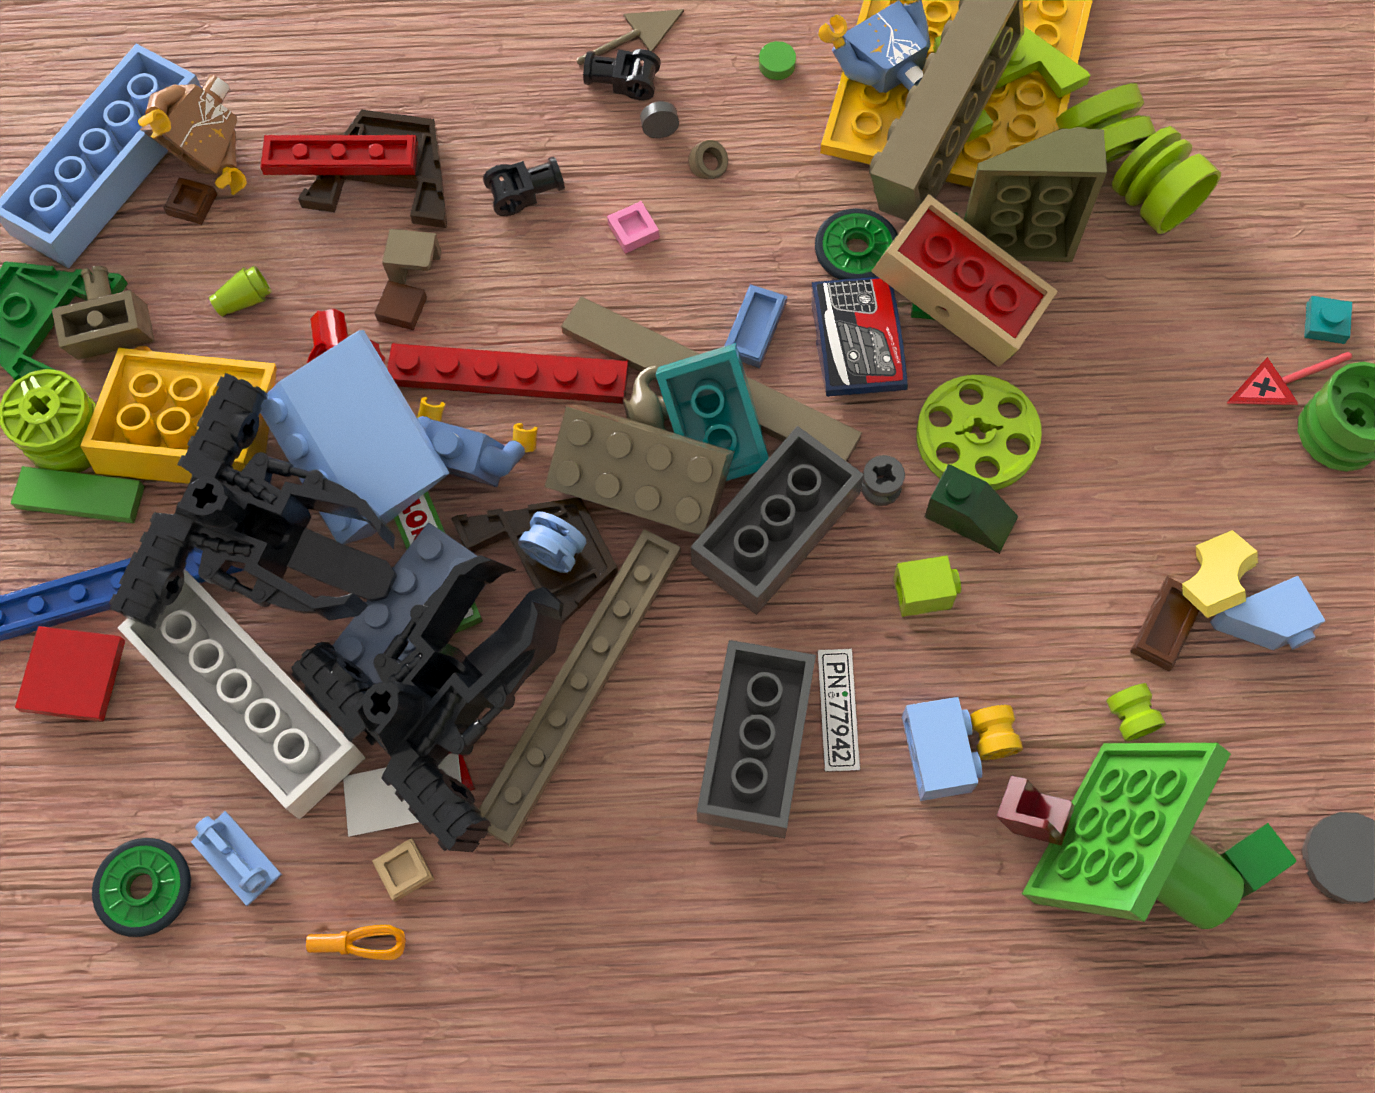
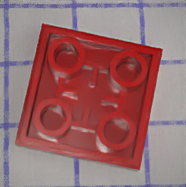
(70, 674)

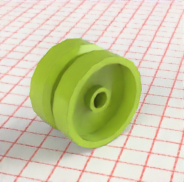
(1113, 113)

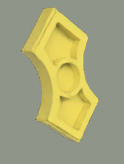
(1222, 566)

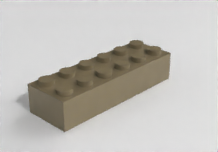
(945, 104)

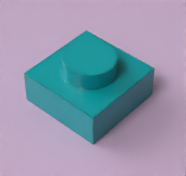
(1328, 319)

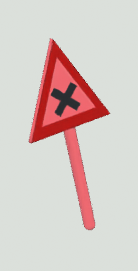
(1268, 387)

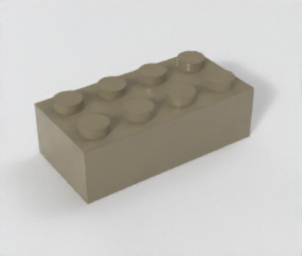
(638, 469)

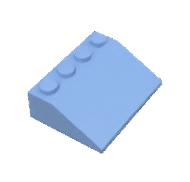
(356, 430)

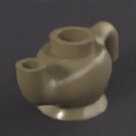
(644, 403)

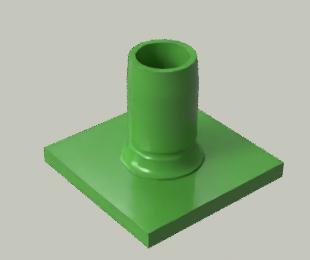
(1136, 840)

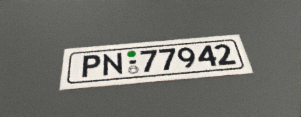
(838, 710)

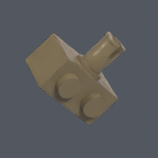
(103, 320)

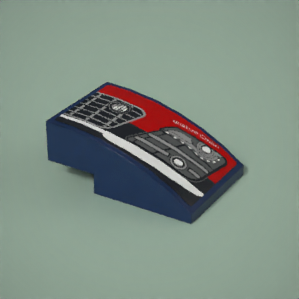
(858, 336)

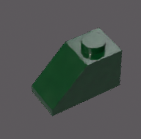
(971, 509)

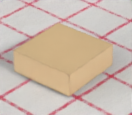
(403, 870)

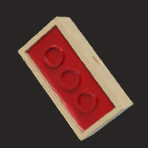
(964, 281)

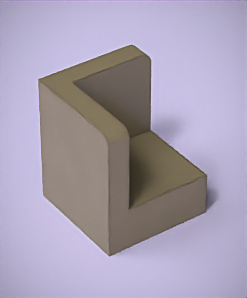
(409, 251)

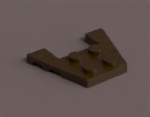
(429, 198)
(591, 568)

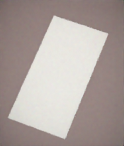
(375, 806)

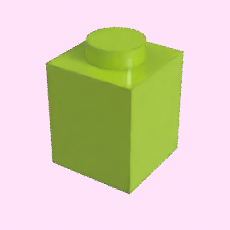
(926, 585)

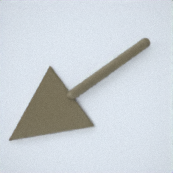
(648, 26)

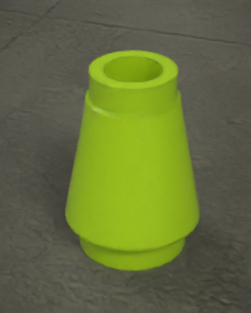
(241, 291)

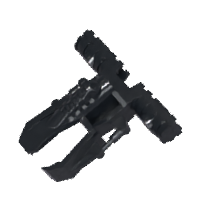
(251, 525)
(437, 694)

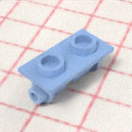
(235, 857)

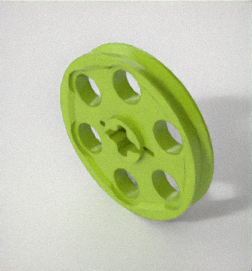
(989, 420)

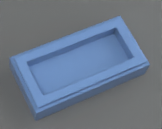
(756, 324)

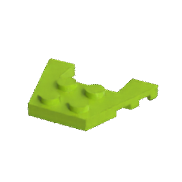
(1030, 55)

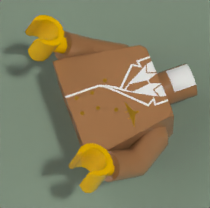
(196, 129)

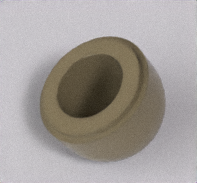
(696, 159)

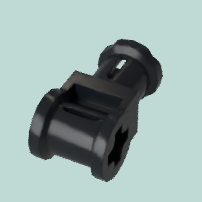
(624, 72)
(521, 184)

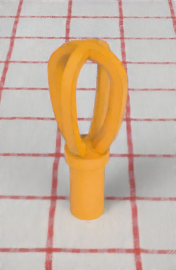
(344, 942)

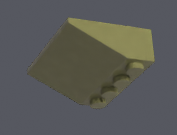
(1040, 194)

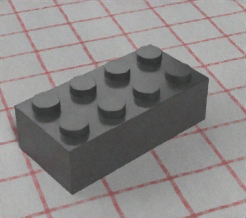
(776, 519)
(756, 739)

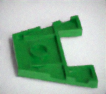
(26, 308)

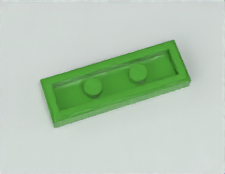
(77, 494)

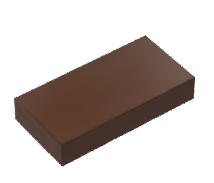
(1165, 626)

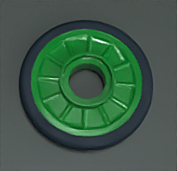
(848, 225)
(160, 907)

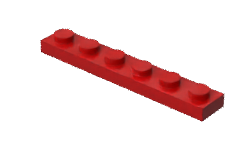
(508, 373)

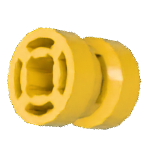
(996, 732)

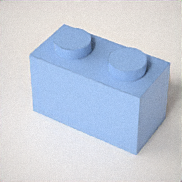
(941, 748)

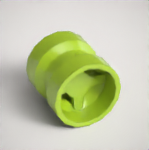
(1134, 708)

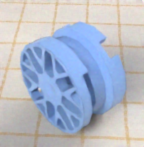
(552, 542)

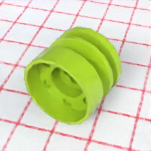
(1165, 179)
(48, 419)

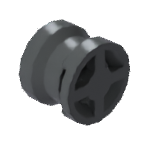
(886, 489)

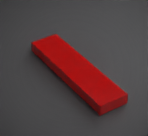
(339, 155)

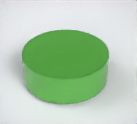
(777, 60)

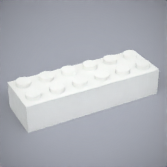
(246, 699)

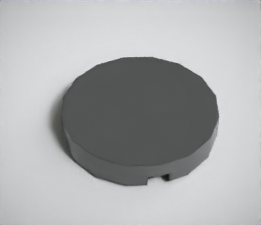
(1342, 857)

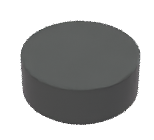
(659, 119)

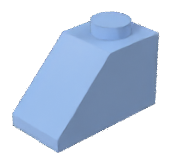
(1273, 617)

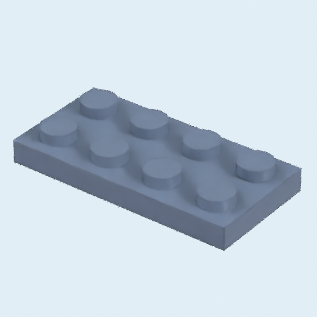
(419, 575)

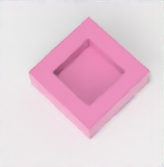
(633, 227)

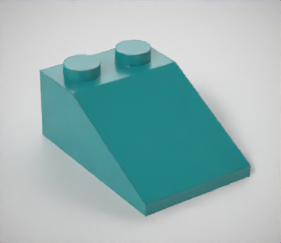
(714, 404)

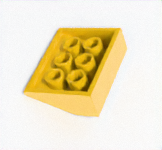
(154, 408)

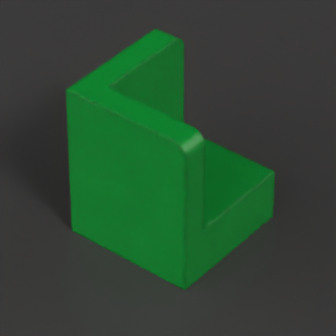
(1259, 858)

